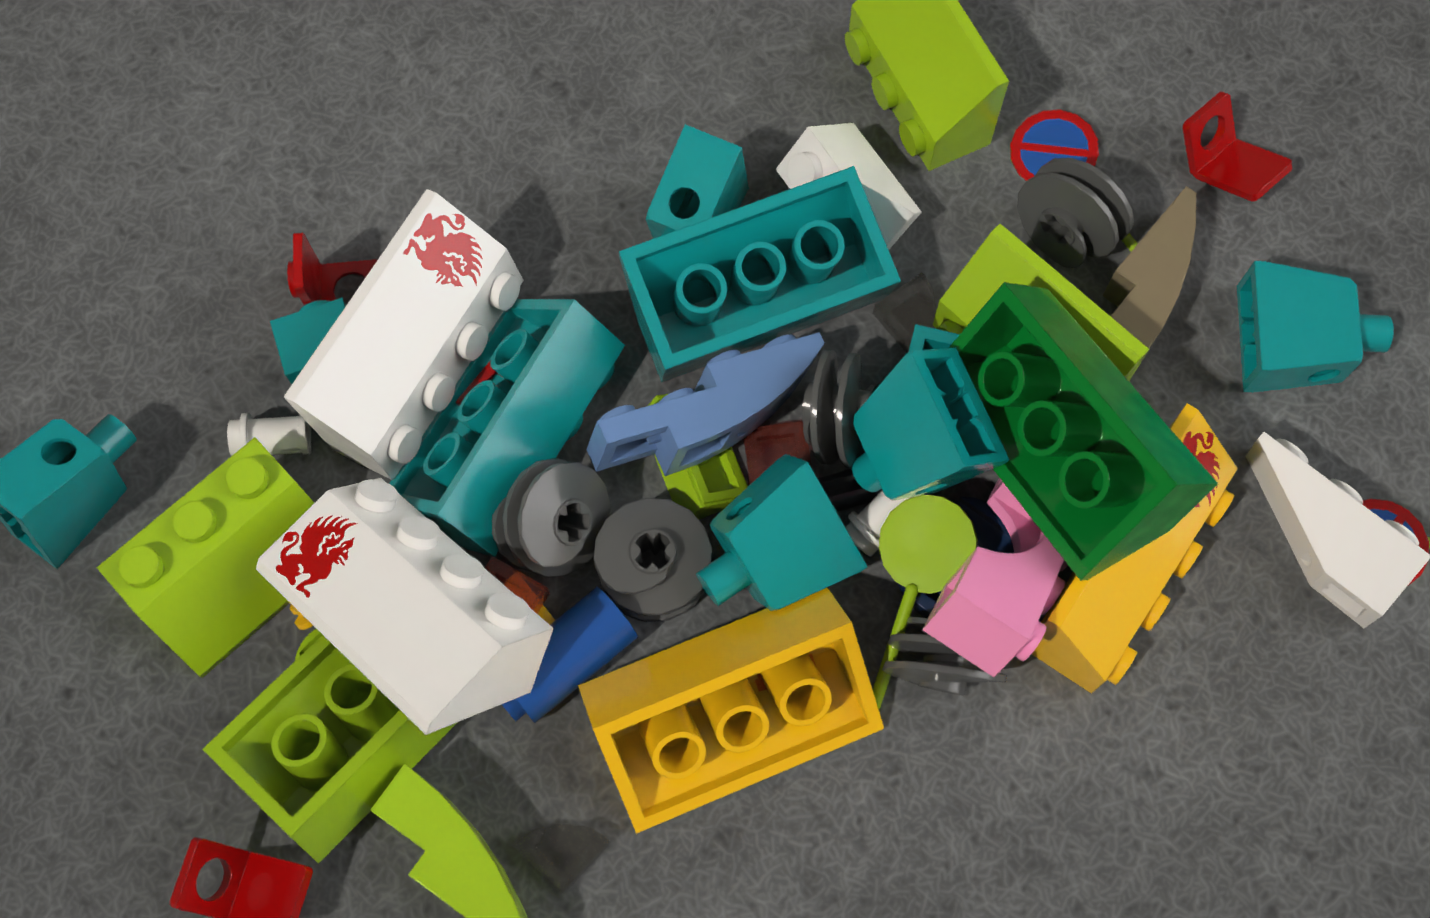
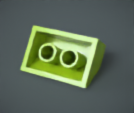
(930, 73)
(1009, 260)
(197, 561)
(319, 748)

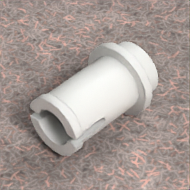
(276, 434)
(867, 525)

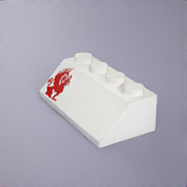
(406, 337)
(407, 605)

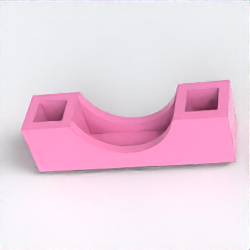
(997, 597)

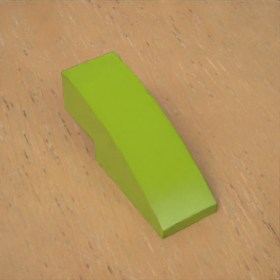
(456, 857)

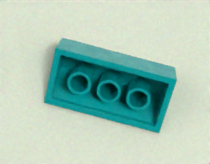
(758, 273)
(472, 453)

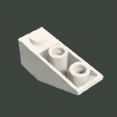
(1337, 541)

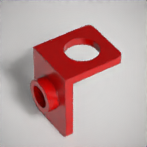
(1227, 160)
(317, 281)
(250, 885)

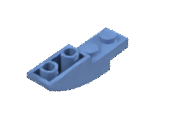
(726, 406)

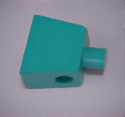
(700, 182)
(1303, 328)
(924, 428)
(62, 485)
(780, 540)

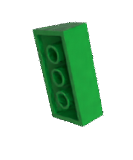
(1079, 437)

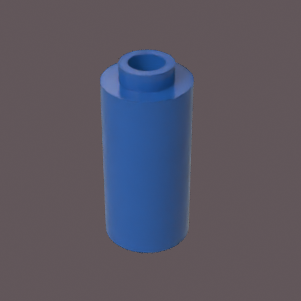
(578, 648)

